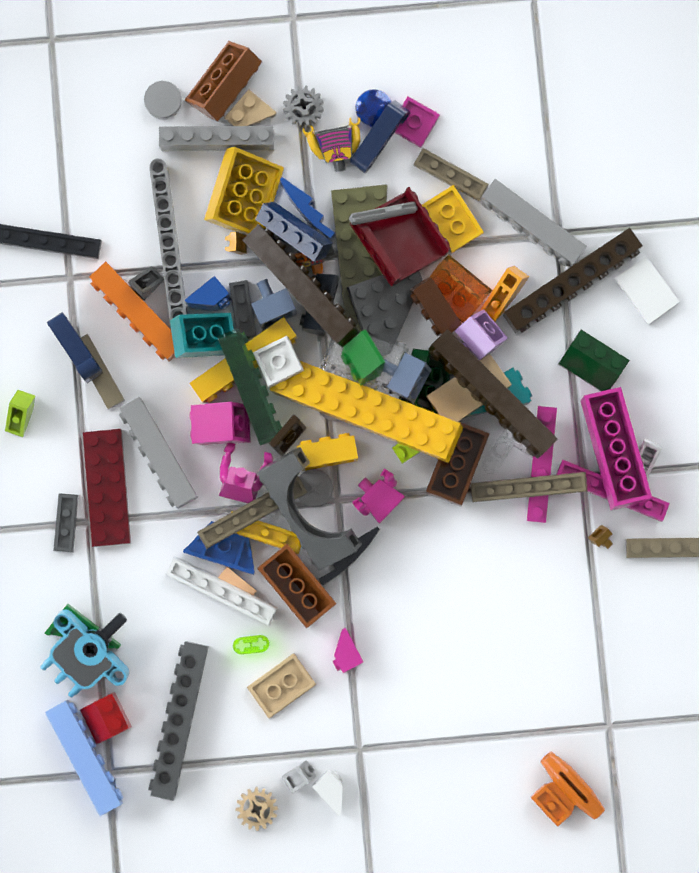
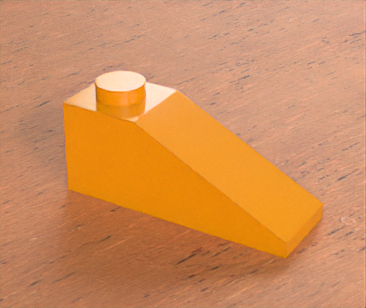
(504, 292)

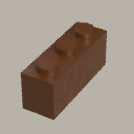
(434, 307)

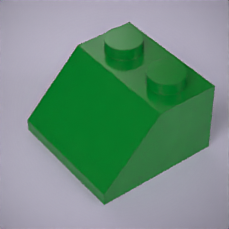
(363, 358)

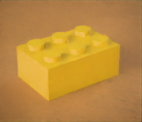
(330, 451)

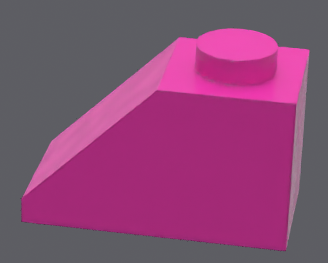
(346, 653)

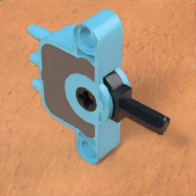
(80, 663)

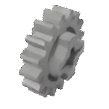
(296, 107)

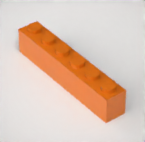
(135, 309)

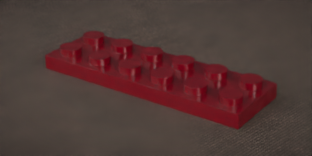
(106, 487)

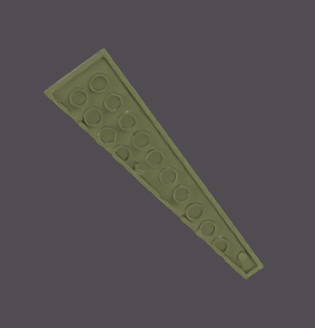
(354, 260)

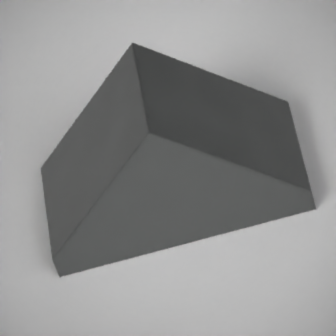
(146, 282)

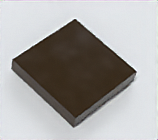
(287, 435)

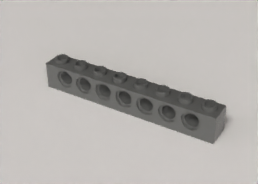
(156, 786)

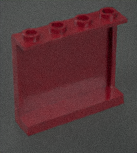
(403, 242)

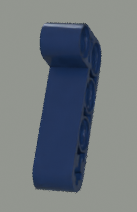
(382, 131)
(75, 347)

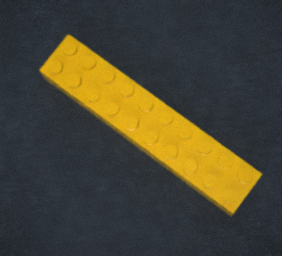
(372, 411)

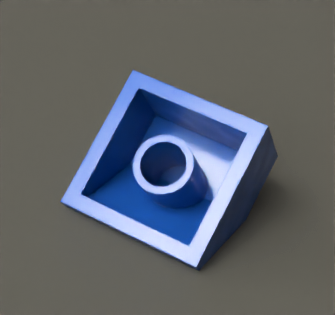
(209, 297)

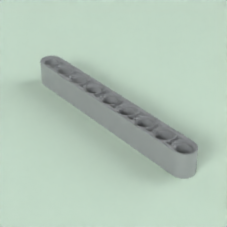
(168, 233)

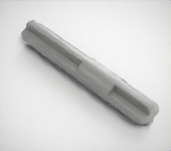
(383, 213)

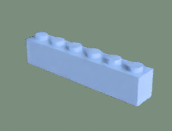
(84, 757)

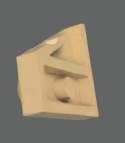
(249, 111)

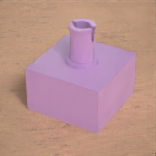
(481, 334)

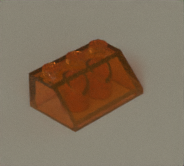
(460, 287)

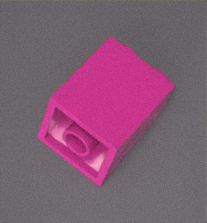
(219, 423)

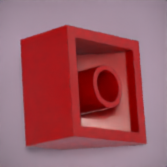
(105, 718)

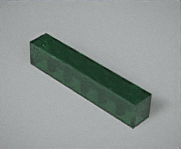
(249, 386)

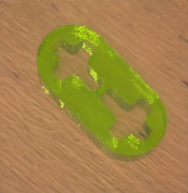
(252, 649)

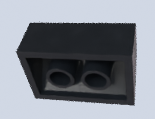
(330, 283)

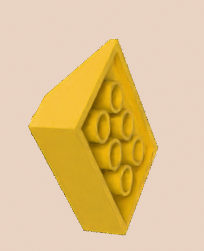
(242, 189)

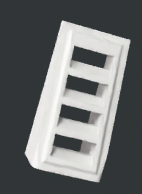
(646, 443)

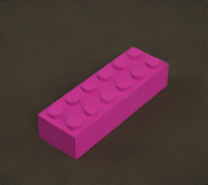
(616, 448)

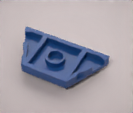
(230, 552)

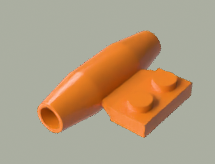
(566, 791)

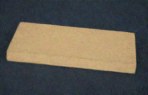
(455, 401)

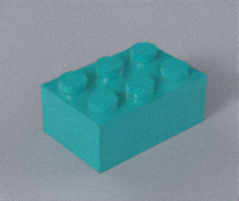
(197, 334)

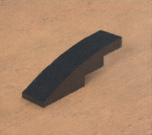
(344, 563)

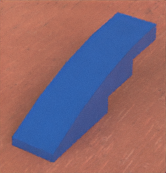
(303, 204)

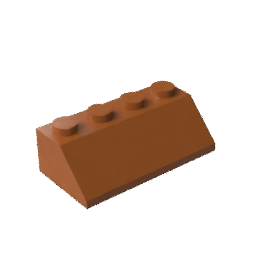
(223, 80)
(296, 586)

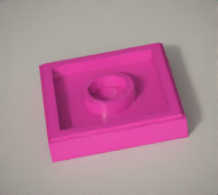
(419, 122)

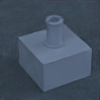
(272, 306)
(407, 377)

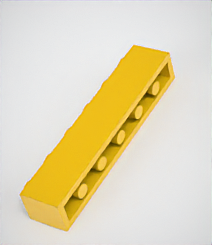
(220, 377)

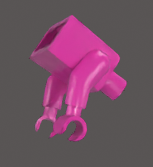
(238, 482)
(379, 498)

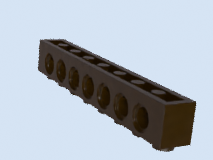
(626, 239)

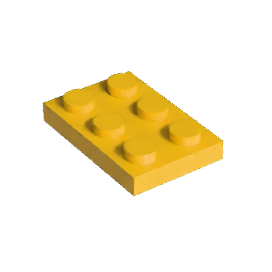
(453, 218)

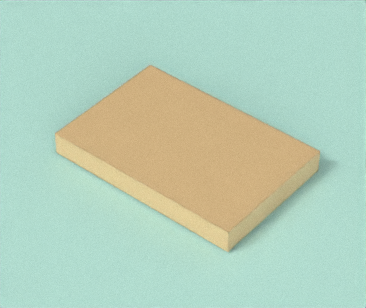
(281, 685)

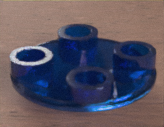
(371, 105)

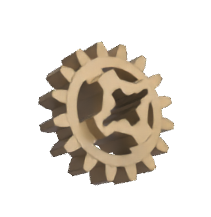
(264, 804)

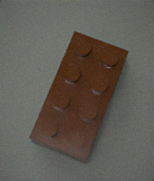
(452, 479)

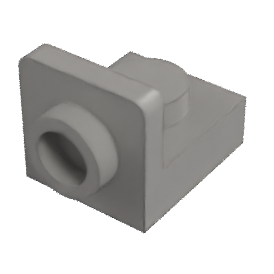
(299, 776)

